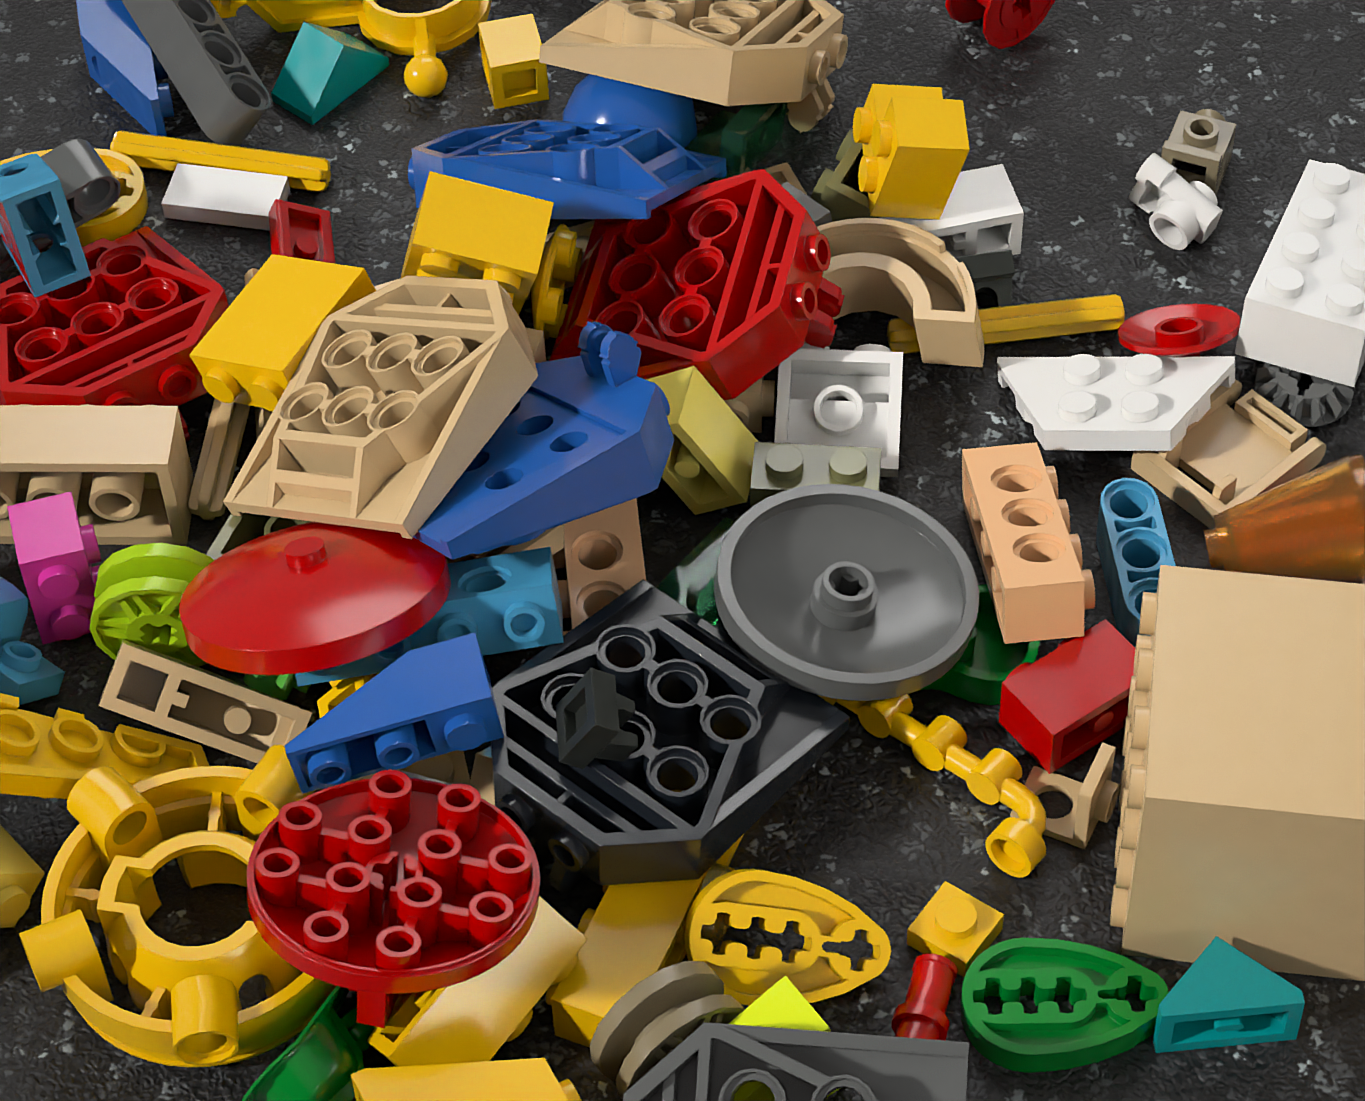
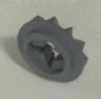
(1319, 406)

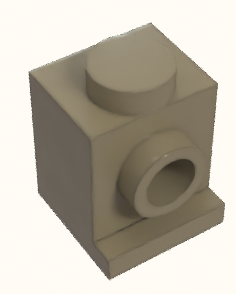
(1203, 141)

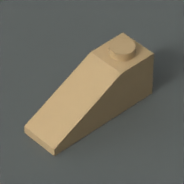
(199, 703)

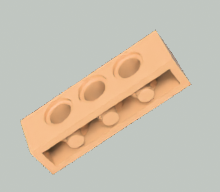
(1025, 543)
(600, 560)

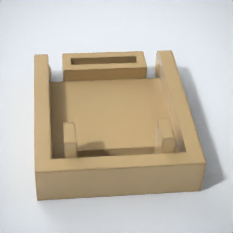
(1231, 454)

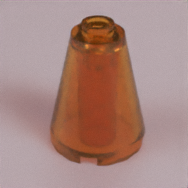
(1298, 528)

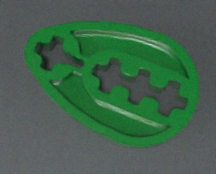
(1052, 1039)

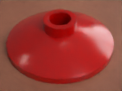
(1179, 330)

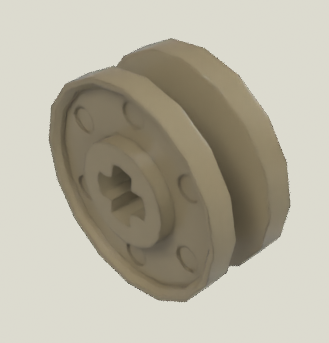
(658, 1018)

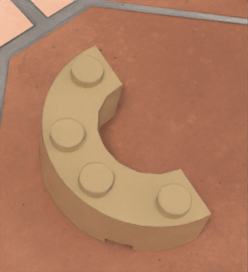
(908, 275)

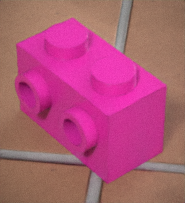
(56, 564)

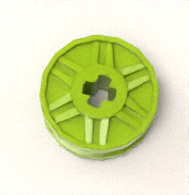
(141, 597)

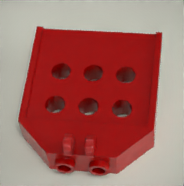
(709, 283)
(112, 334)

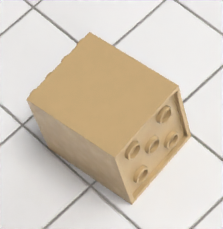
(1245, 773)

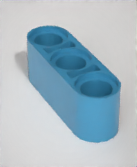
(1131, 548)

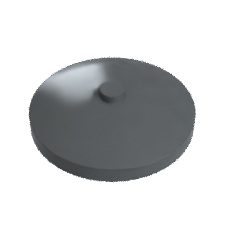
(846, 592)

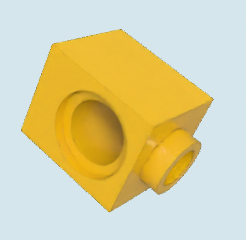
(512, 61)

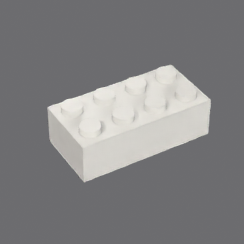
(1311, 285)

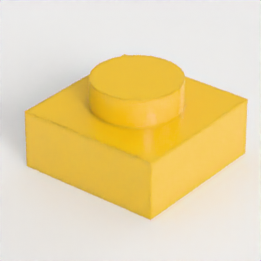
(955, 927)

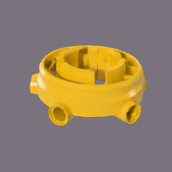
(107, 877)

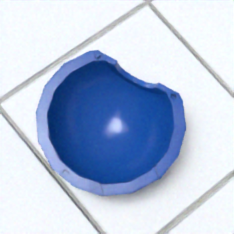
(618, 102)

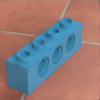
(502, 598)

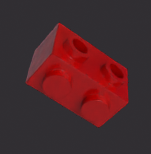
(1070, 696)

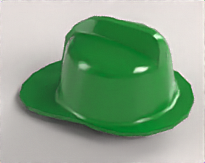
(316, 1064)

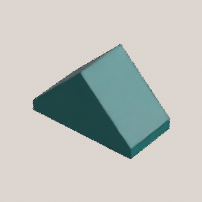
(324, 71)
(1227, 1003)

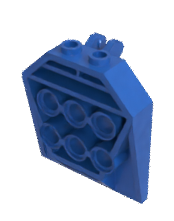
(576, 165)
(567, 449)

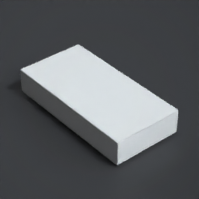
(223, 196)

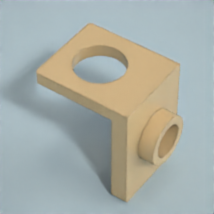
(1090, 800)

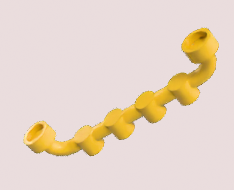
(1016, 842)

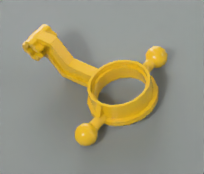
(396, 32)

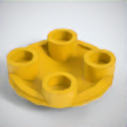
(558, 265)

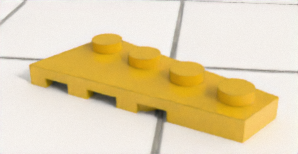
(52, 754)

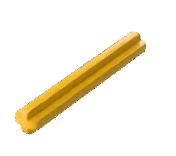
(166, 152)
(1029, 321)

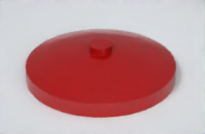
(311, 598)

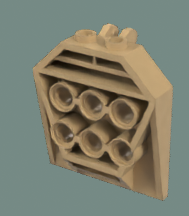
(712, 50)
(389, 406)

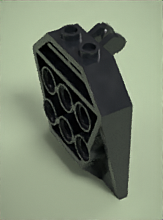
(689, 697)

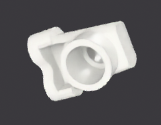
(1179, 208)

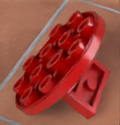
(392, 887)

